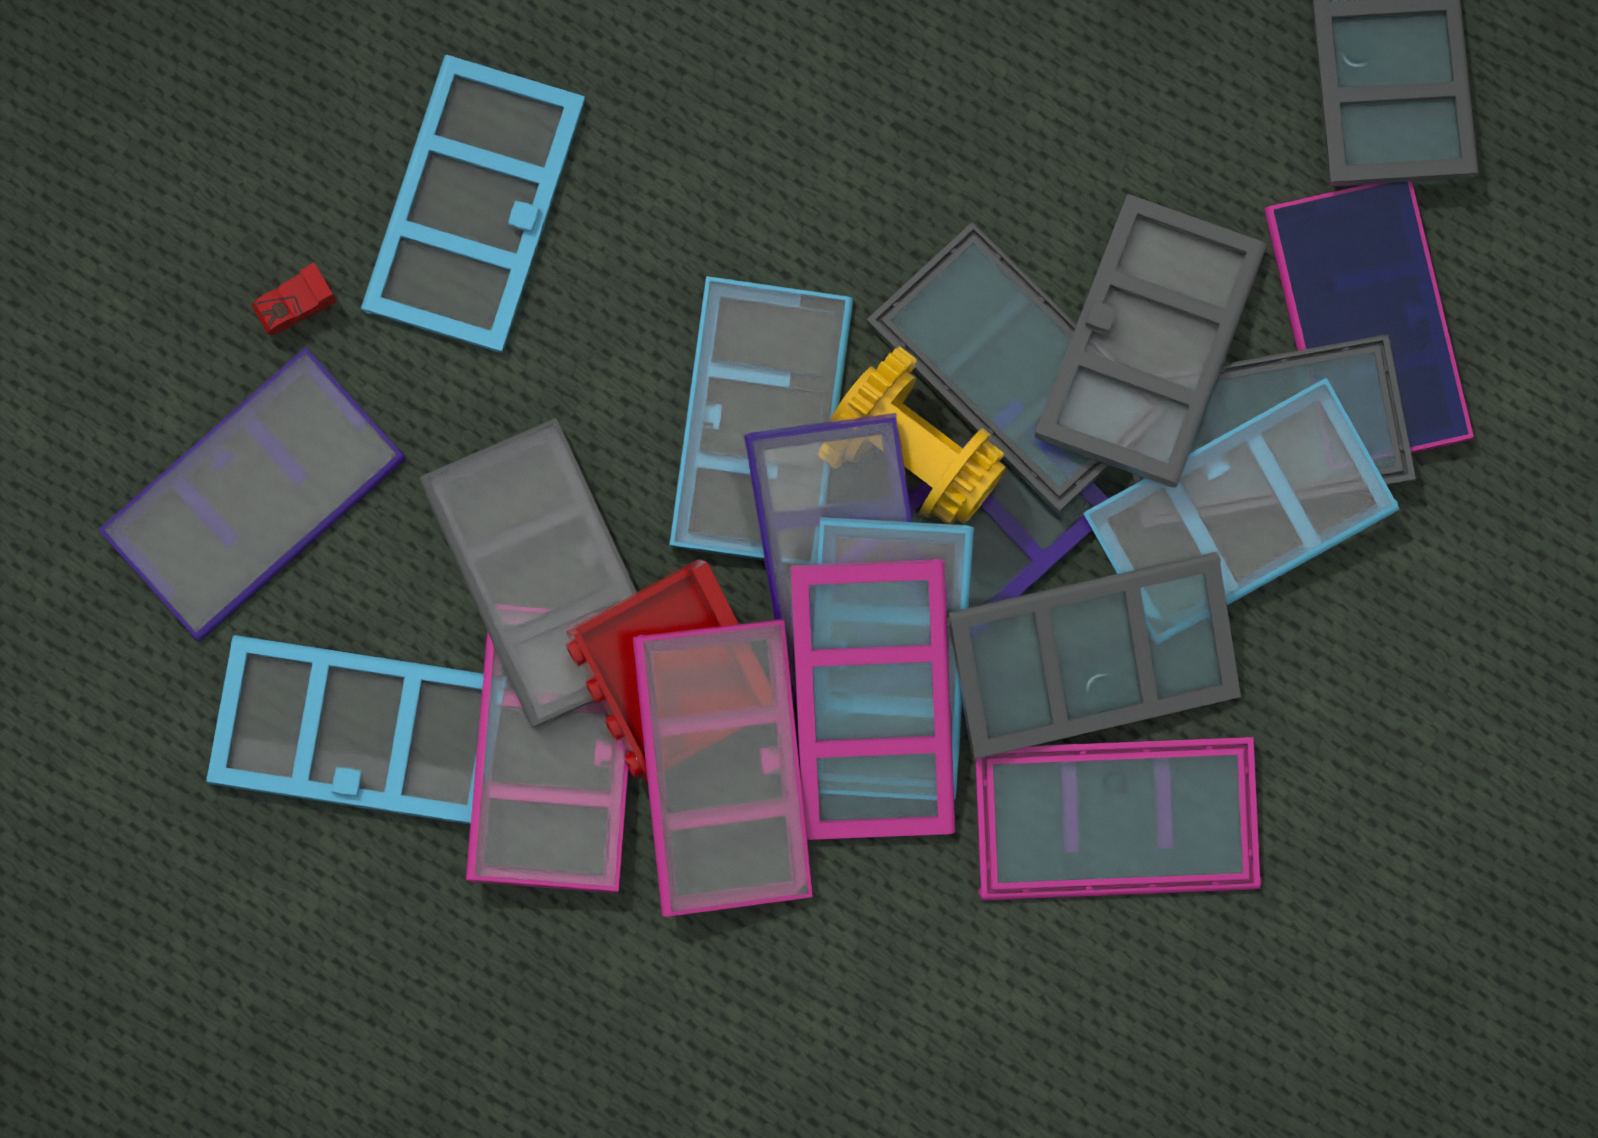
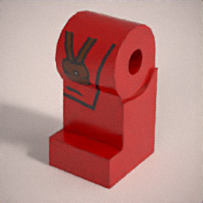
(293, 301)

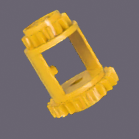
(957, 474)

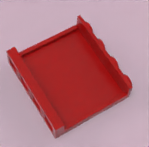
(605, 645)

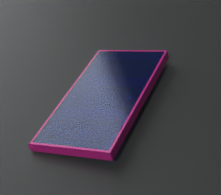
(1362, 270)

